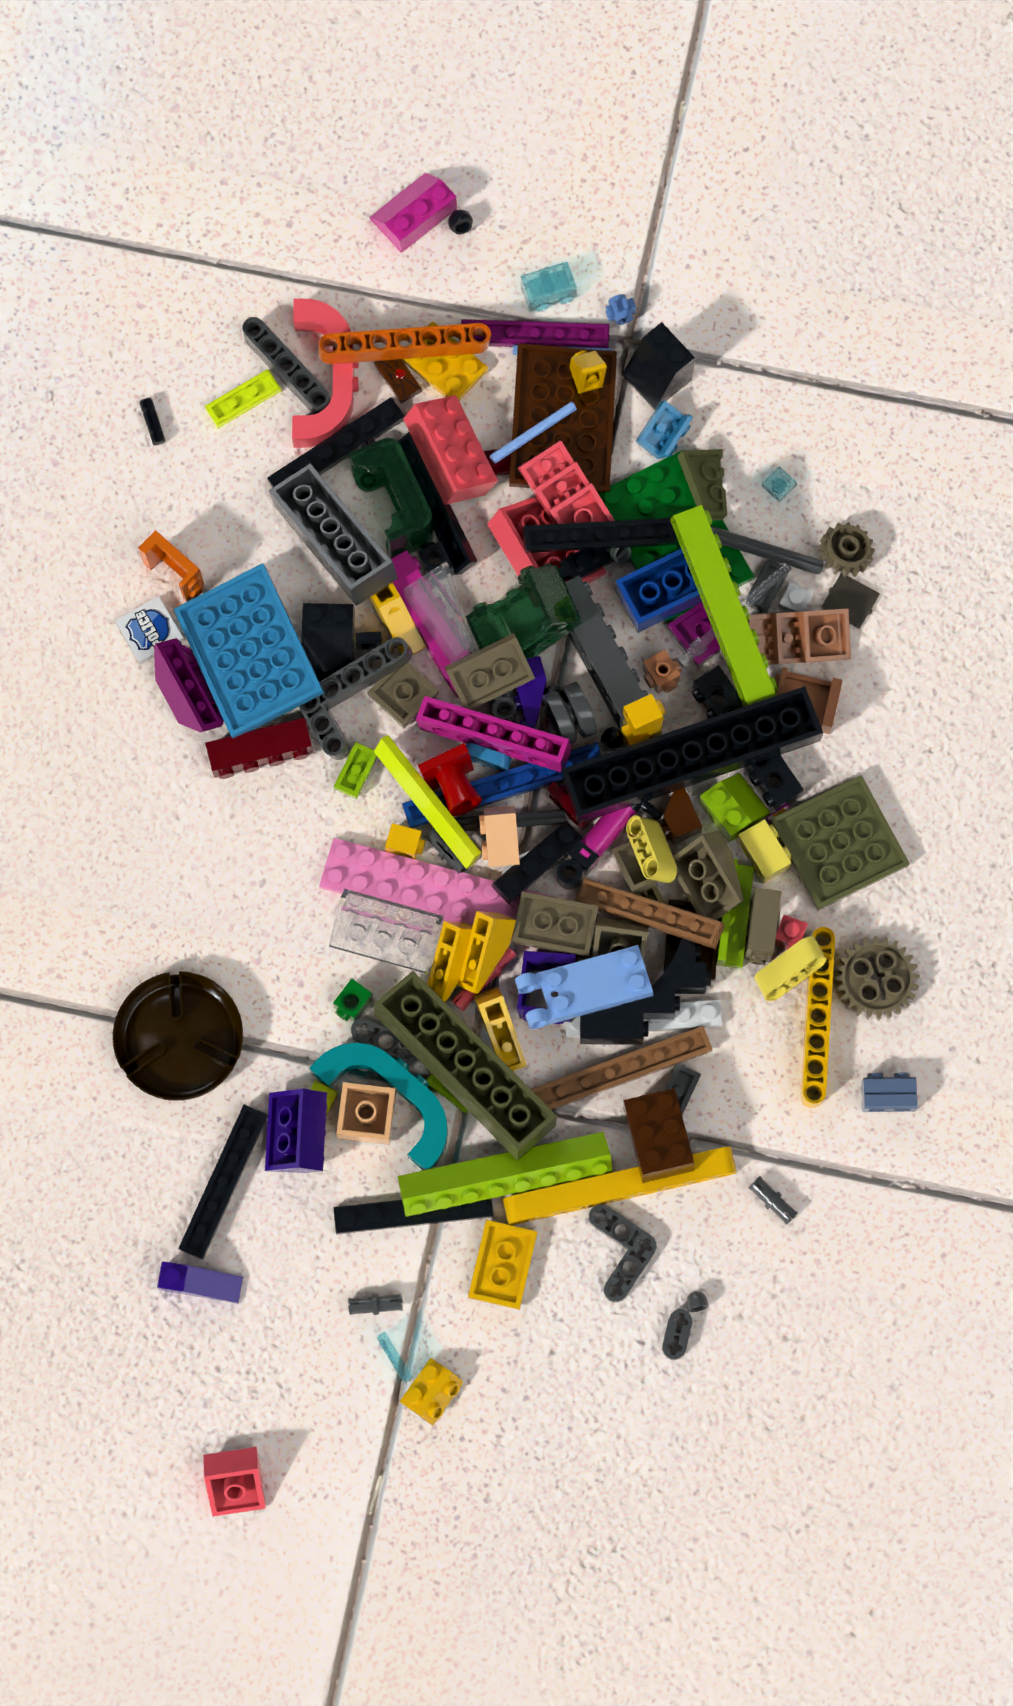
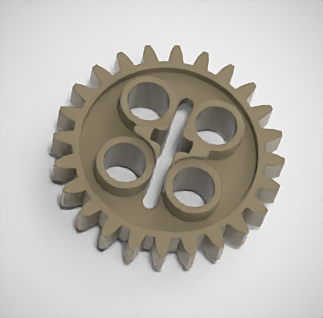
(899, 972)

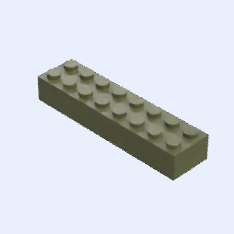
(465, 1065)

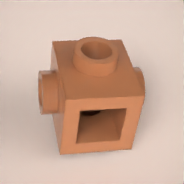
(661, 672)

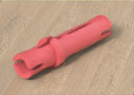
(465, 997)

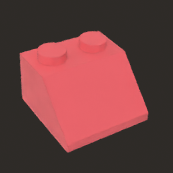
(234, 1481)

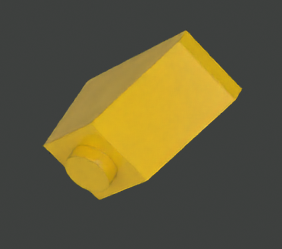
(587, 371)

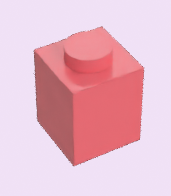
(789, 932)

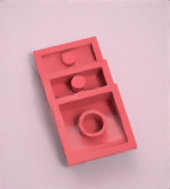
(563, 487)

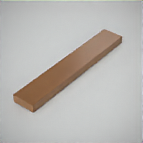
(651, 913)

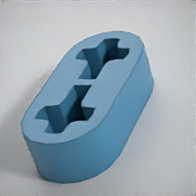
(488, 757)

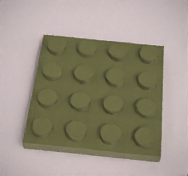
(840, 842)

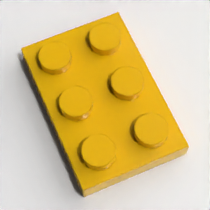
(448, 374)
(502, 1264)

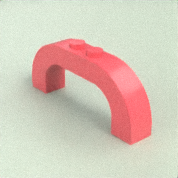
(314, 429)

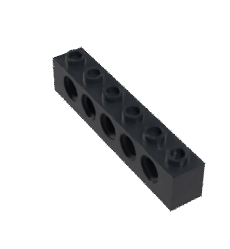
(774, 796)

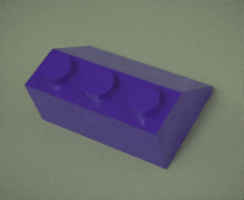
(296, 1131)

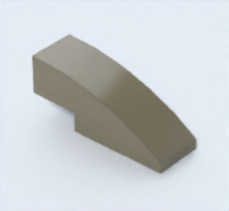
(632, 873)

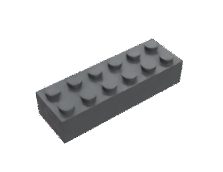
(333, 534)
(601, 655)

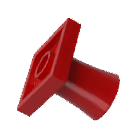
(449, 773)

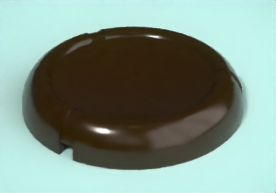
(178, 1036)

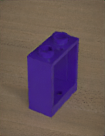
(540, 962)

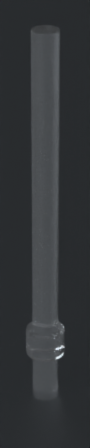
(698, 646)

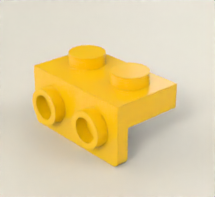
(431, 1391)

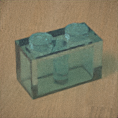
(549, 287)

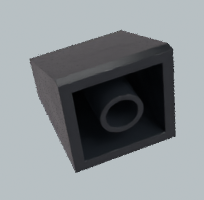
(659, 366)

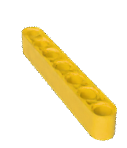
(815, 1029)

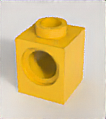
(405, 841)

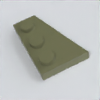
(704, 479)

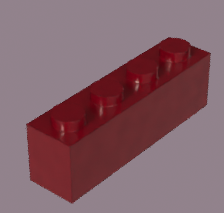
(259, 748)

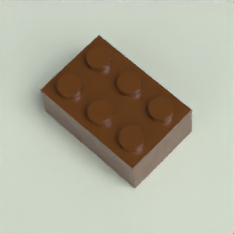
(658, 1135)

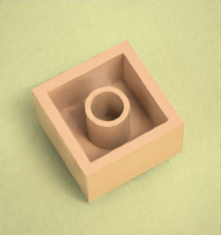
(501, 836)
(366, 1113)

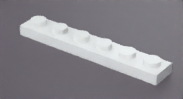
(689, 1017)

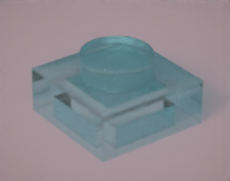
(779, 484)

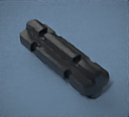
(152, 421)

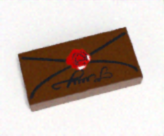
(398, 379)

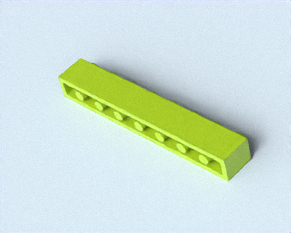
(723, 606)
(504, 1174)

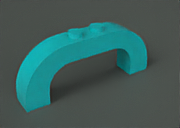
(414, 1090)

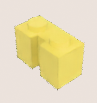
(764, 850)

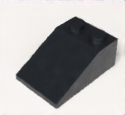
(328, 636)

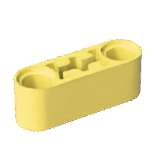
(651, 849)
(790, 968)

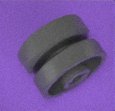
(571, 713)

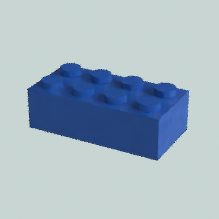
(657, 591)

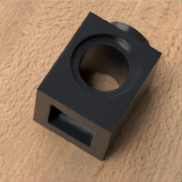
(433, 550)

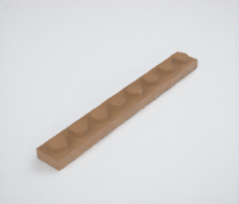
(624, 1068)

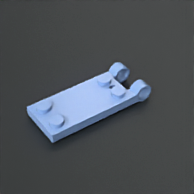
(587, 986)

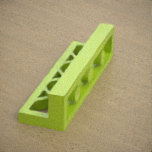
(733, 937)

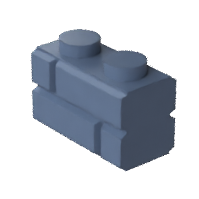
(889, 1093)

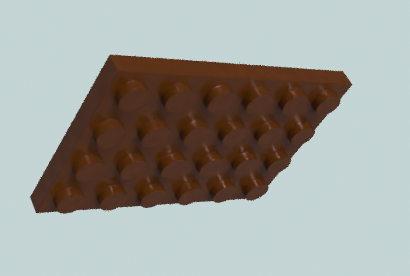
(545, 386)

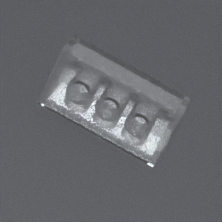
(385, 931)

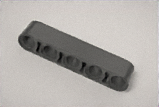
(282, 356)

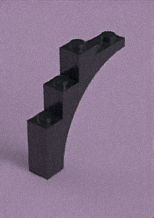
(625, 1022)

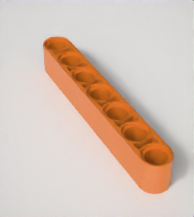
(394, 350)

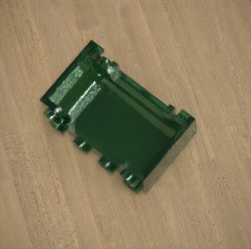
(386, 465)
(535, 612)

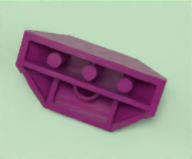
(185, 686)

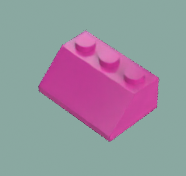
(415, 211)

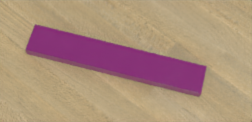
(562, 334)

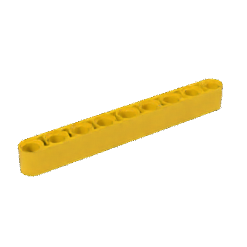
(612, 1188)

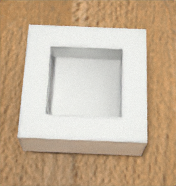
(796, 598)

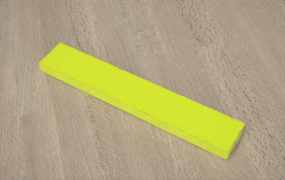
(427, 802)

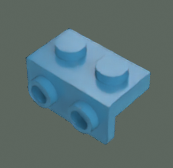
(664, 431)

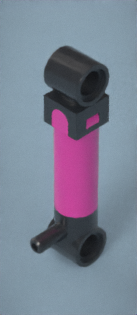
(586, 853)

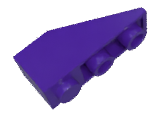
(530, 694)

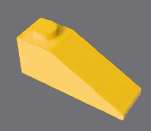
(486, 946)
(449, 958)
(500, 1028)

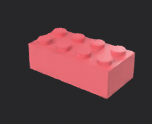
(450, 449)

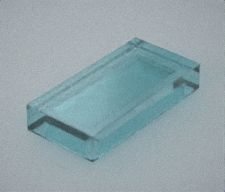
(394, 1358)

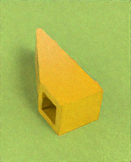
(397, 618)

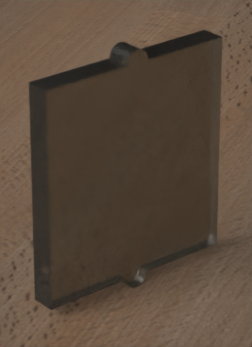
(851, 595)

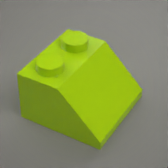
(733, 806)

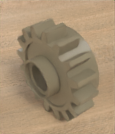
(840, 559)

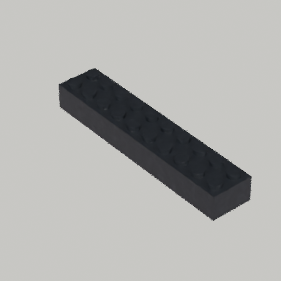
(691, 754)

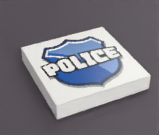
(146, 627)

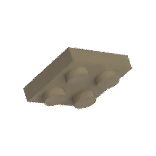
(402, 693)

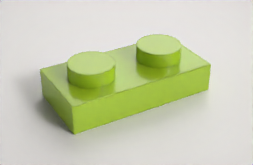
(355, 770)

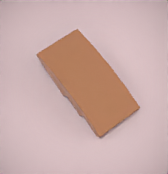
(803, 636)

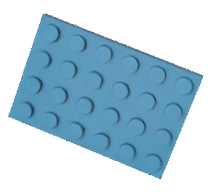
(248, 651)

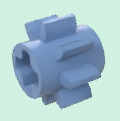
(620, 309)

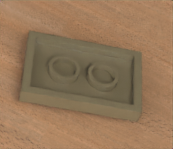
(489, 672)
(555, 924)

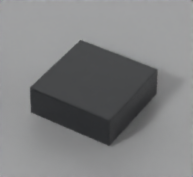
(368, 640)

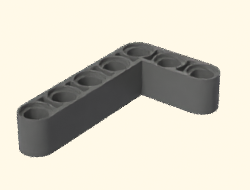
(347, 689)

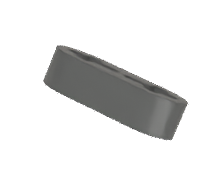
(683, 1335)

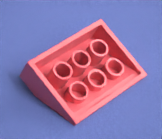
(508, 531)

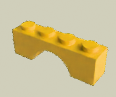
(643, 720)

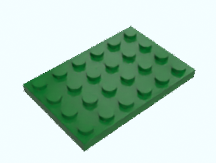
(658, 494)

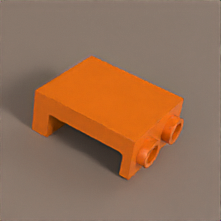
(158, 548)

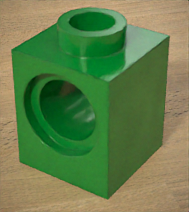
(352, 989)

